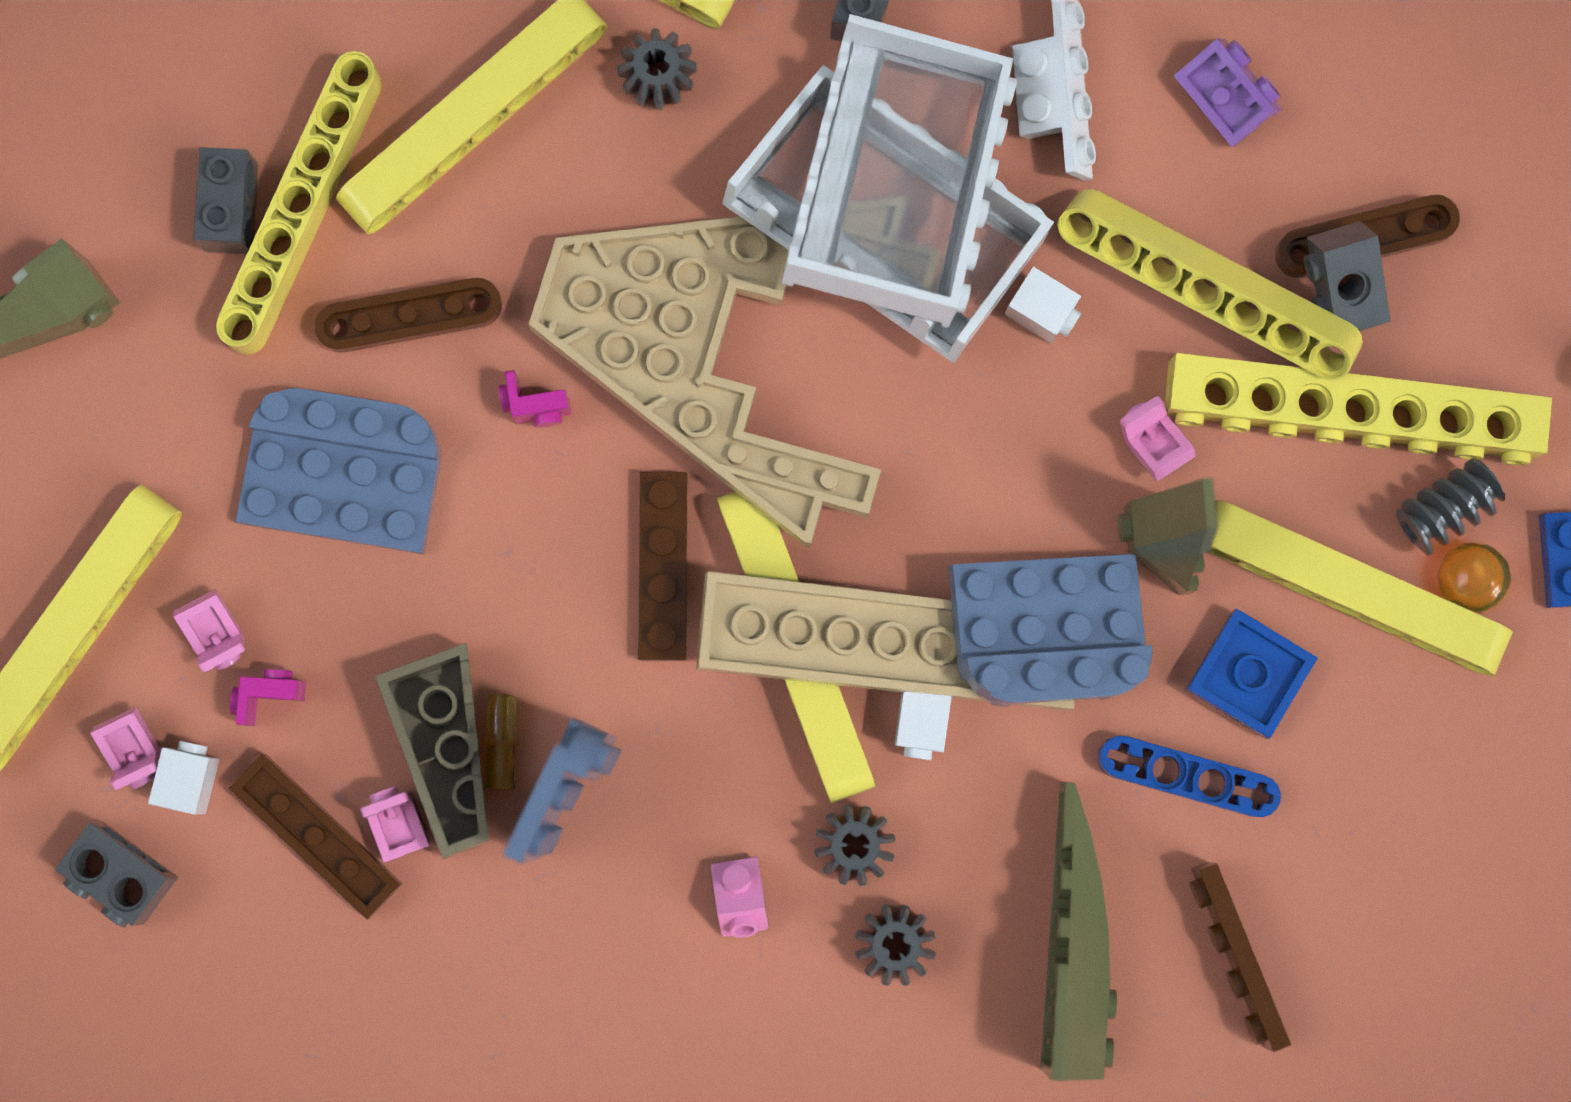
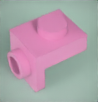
(1155, 438)
(211, 631)
(128, 749)
(395, 823)
(739, 897)

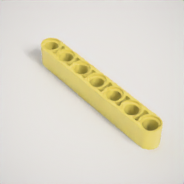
(470, 113)
(298, 181)
(1232, 282)
(1359, 590)
(81, 612)
(816, 704)

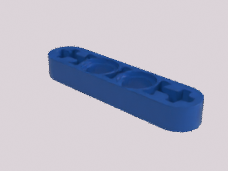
(1187, 781)

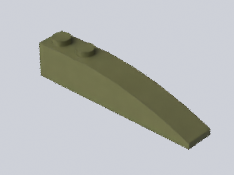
(1078, 955)

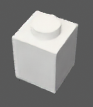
(1044, 306)
(922, 724)
(184, 778)

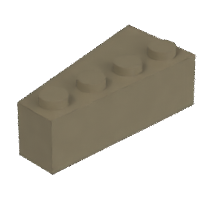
(438, 735)

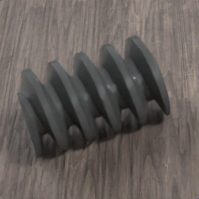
(1449, 503)

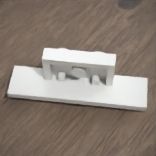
(1053, 88)

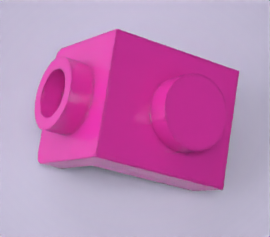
(541, 408)
(274, 685)

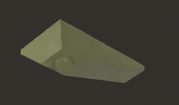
(53, 299)
(1172, 532)

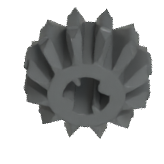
(637, 71)
(853, 861)
(881, 952)

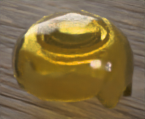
(1475, 577)

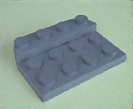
(340, 470)
(1049, 628)
(581, 753)

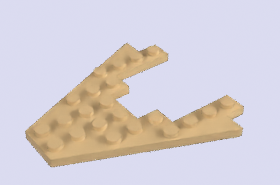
(647, 325)

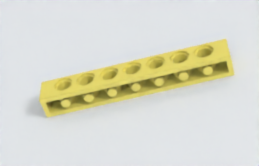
(1522, 415)

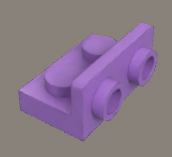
(1229, 90)

